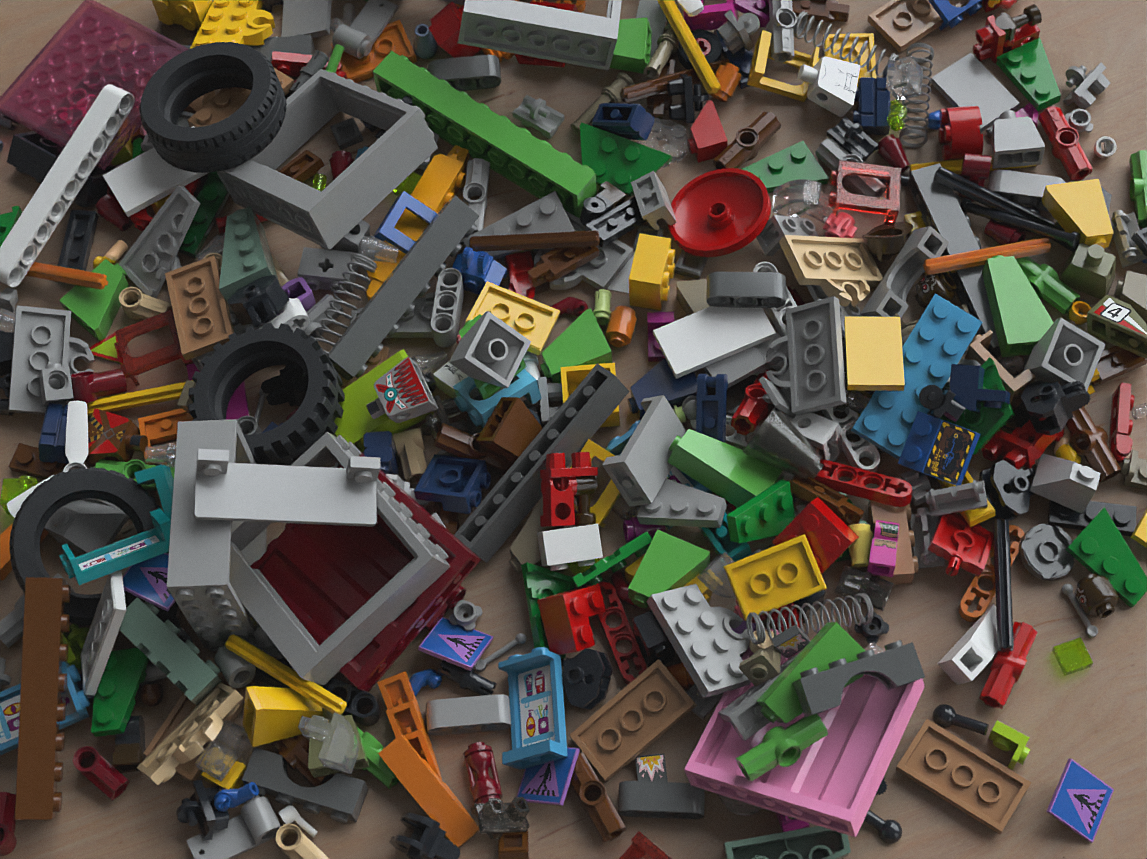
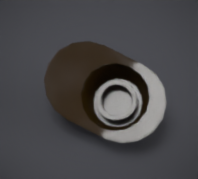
(887, 240)

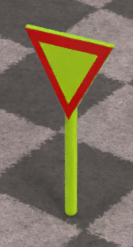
(106, 349)

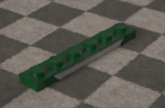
(212, 200)

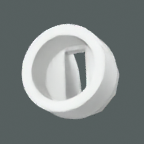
(1109, 147)

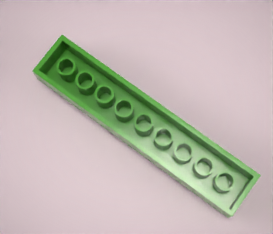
(487, 136)

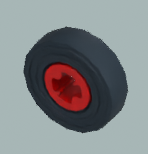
(708, 42)

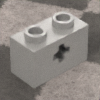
(325, 267)

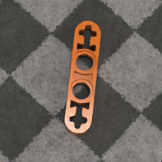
(988, 573)

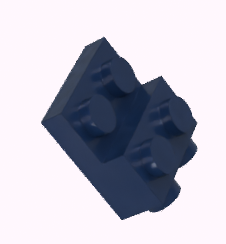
(454, 482)

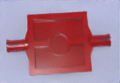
(961, 544)

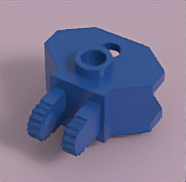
(478, 269)

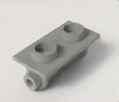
(1123, 228)
(956, 498)
(923, 528)

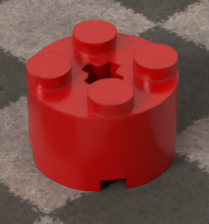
(960, 132)

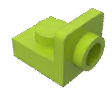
(1010, 739)

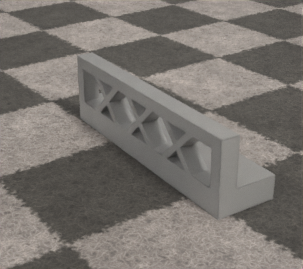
(745, 711)

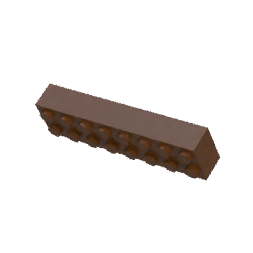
(41, 698)

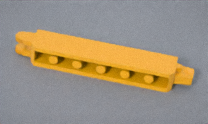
(434, 189)

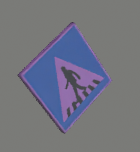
(149, 581)
(455, 644)
(549, 781)
(1080, 800)

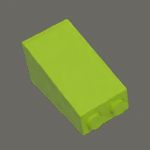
(356, 417)

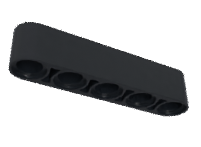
(355, 698)

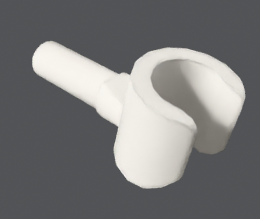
(290, 814)

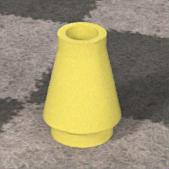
(860, 549)

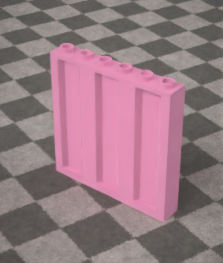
(833, 776)

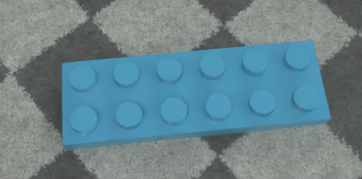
(927, 358)

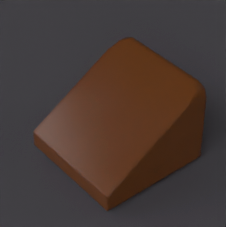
(514, 845)

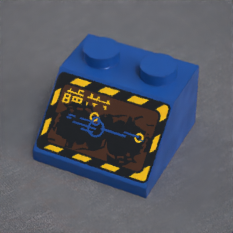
(939, 448)

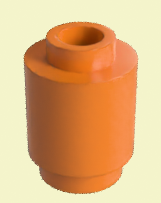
(728, 77)
(621, 326)

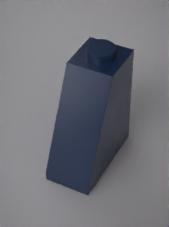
(660, 382)

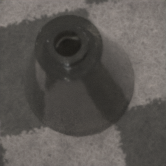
(784, 447)

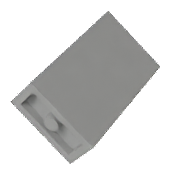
(643, 462)

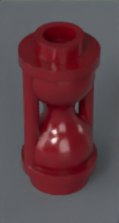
(479, 760)

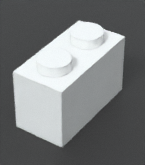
(570, 545)

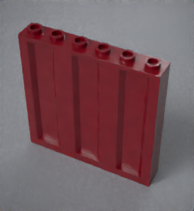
(336, 569)

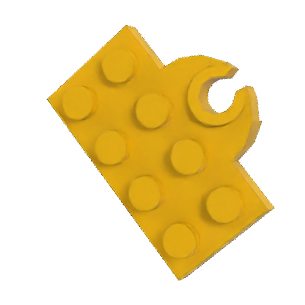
(235, 22)

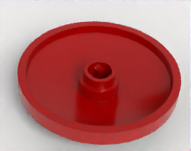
(720, 212)

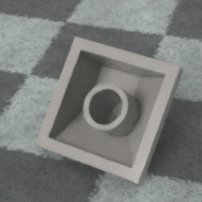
(490, 351)
(1065, 355)
(1065, 482)
(86, 525)

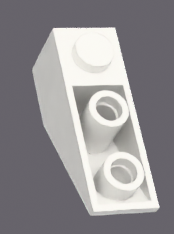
(973, 650)

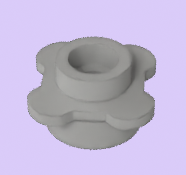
(1081, 116)
(465, 607)

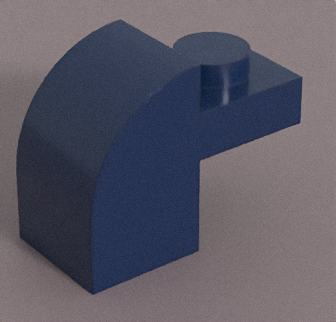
(967, 384)

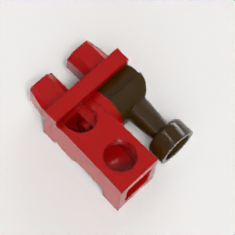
(1006, 33)
(1019, 443)
(564, 484)

